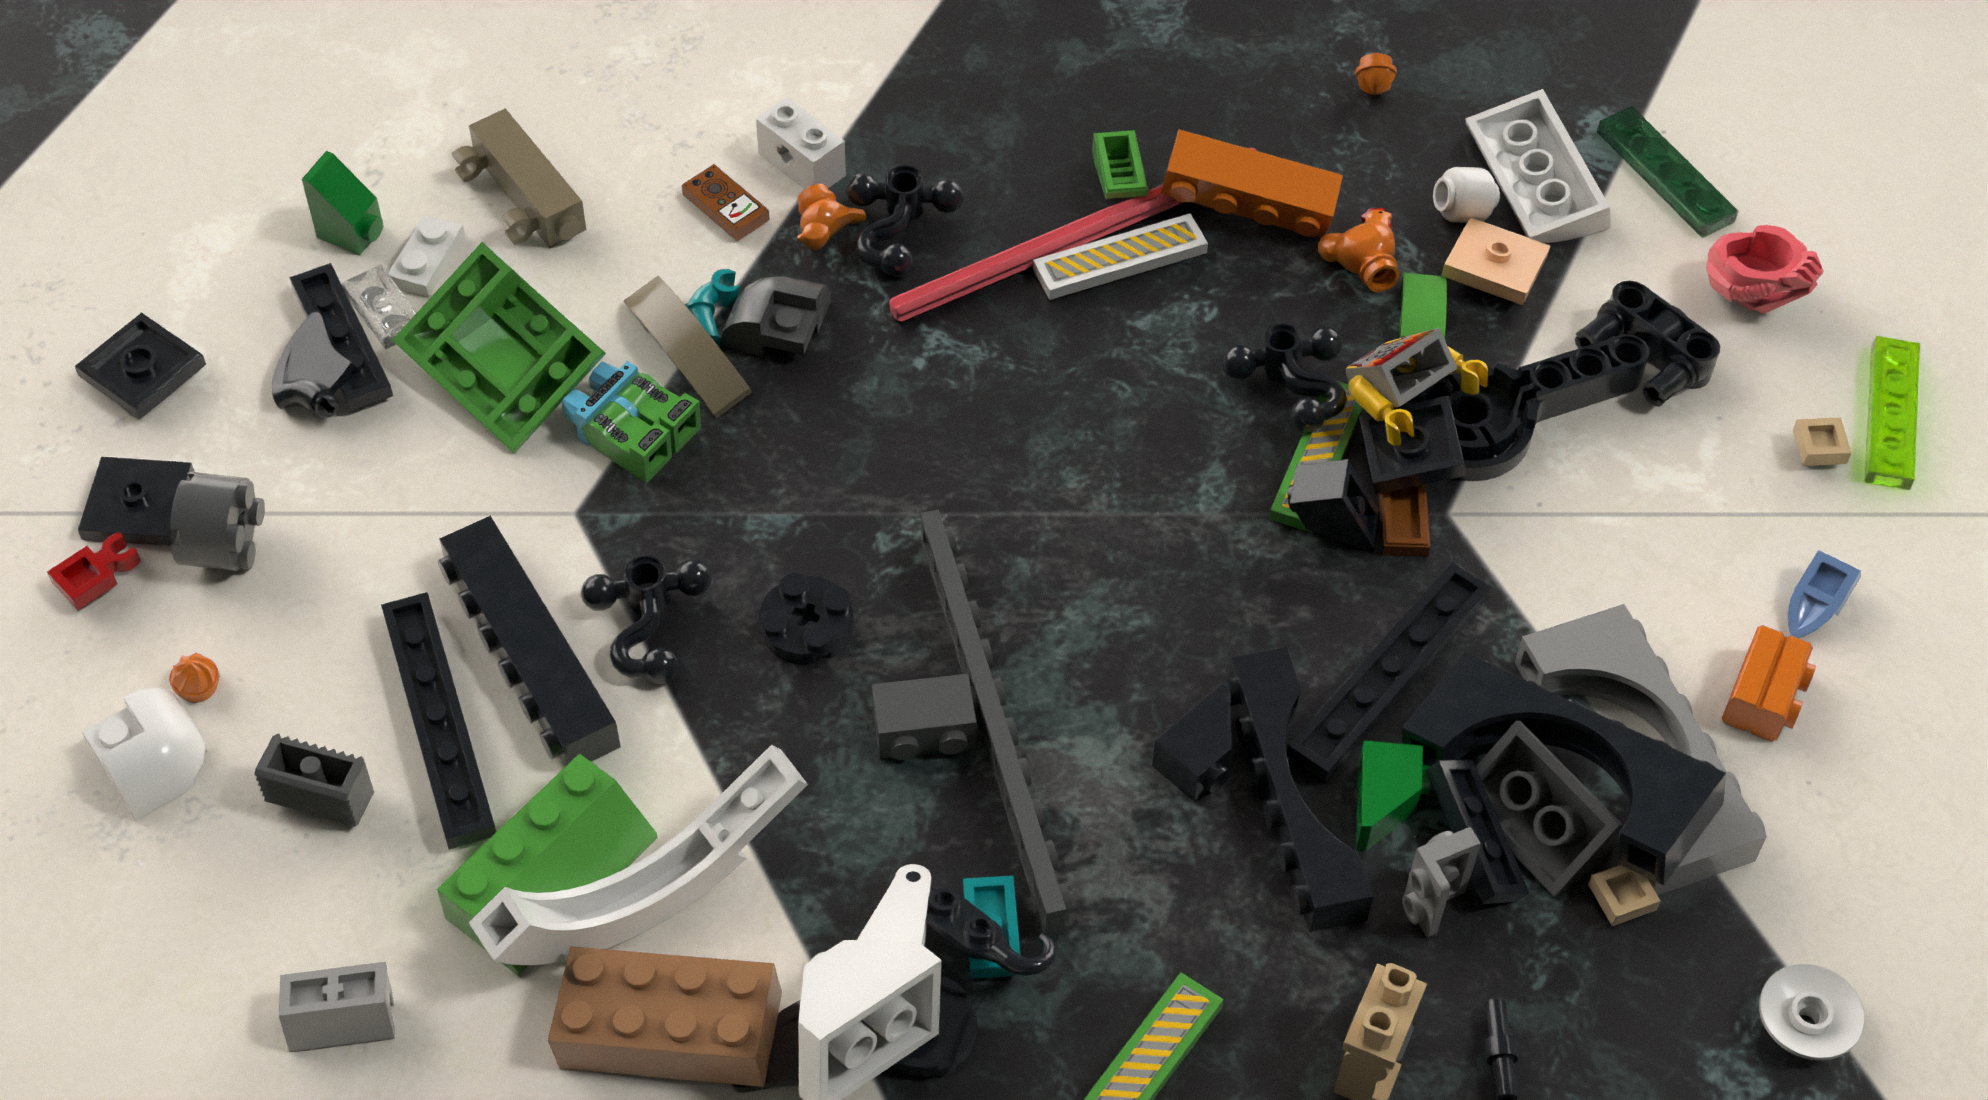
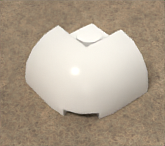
(148, 750)

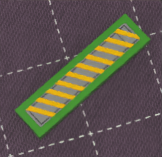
(1320, 446)
(1159, 1043)

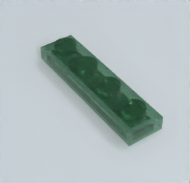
(1667, 172)

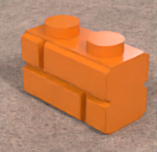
(1768, 684)

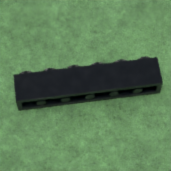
(528, 642)

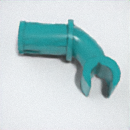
(717, 291)

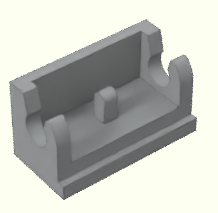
(336, 1006)

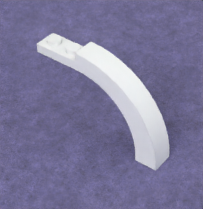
(602, 914)

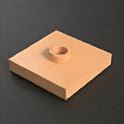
(1496, 261)

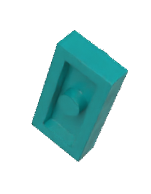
(997, 900)

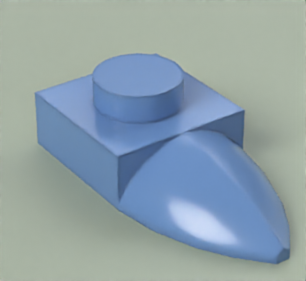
(1820, 593)

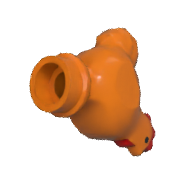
(1365, 250)

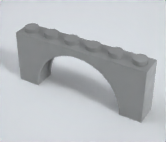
(1612, 661)

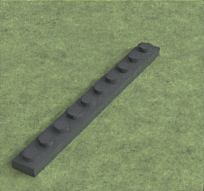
(998, 733)

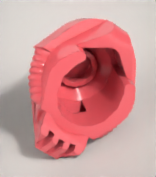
(1762, 268)

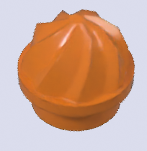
(1375, 73)
(194, 678)

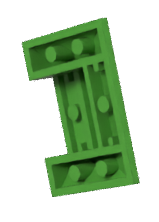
(498, 347)

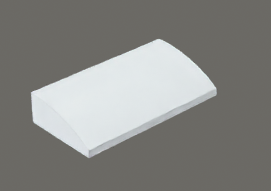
(1540, 170)

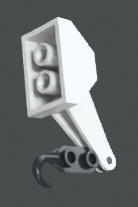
(881, 993)

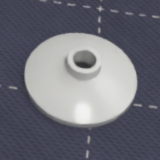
(1824, 998)

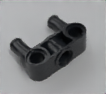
(1676, 343)

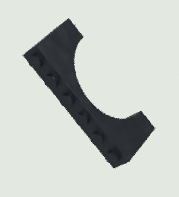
(1665, 789)

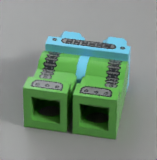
(632, 418)

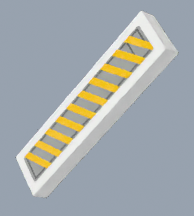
(1119, 256)

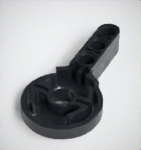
(1533, 394)

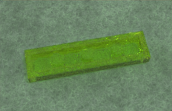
(1892, 413)

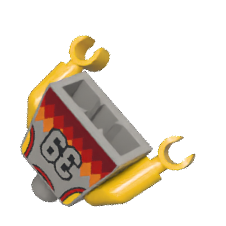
(1402, 371)

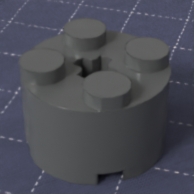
(216, 521)

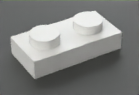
(426, 255)

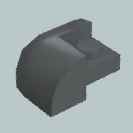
(776, 315)

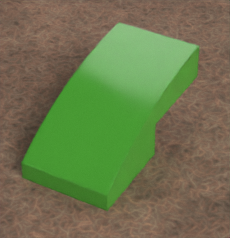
(1422, 304)

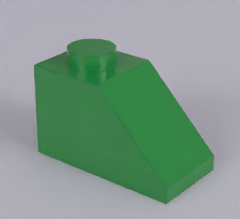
(341, 205)
(1387, 789)

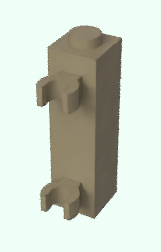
(526, 176)

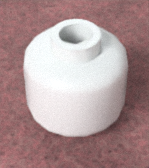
(1466, 194)

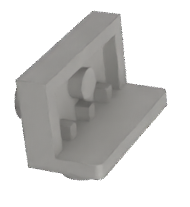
(1439, 874)

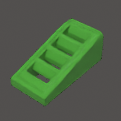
(1118, 157)

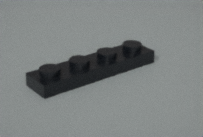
(323, 293)

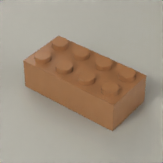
(666, 1016)

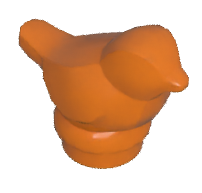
(823, 216)

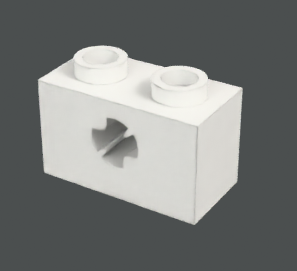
(800, 145)

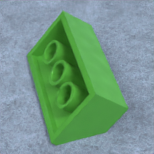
(560, 840)

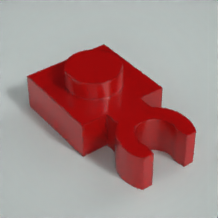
(91, 574)

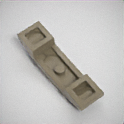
(688, 346)

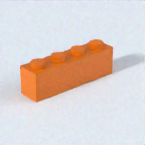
(1251, 184)

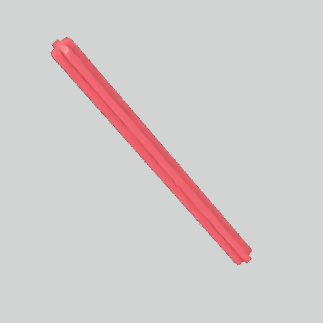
(1022, 256)

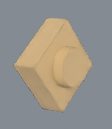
(1821, 441)
(1623, 894)

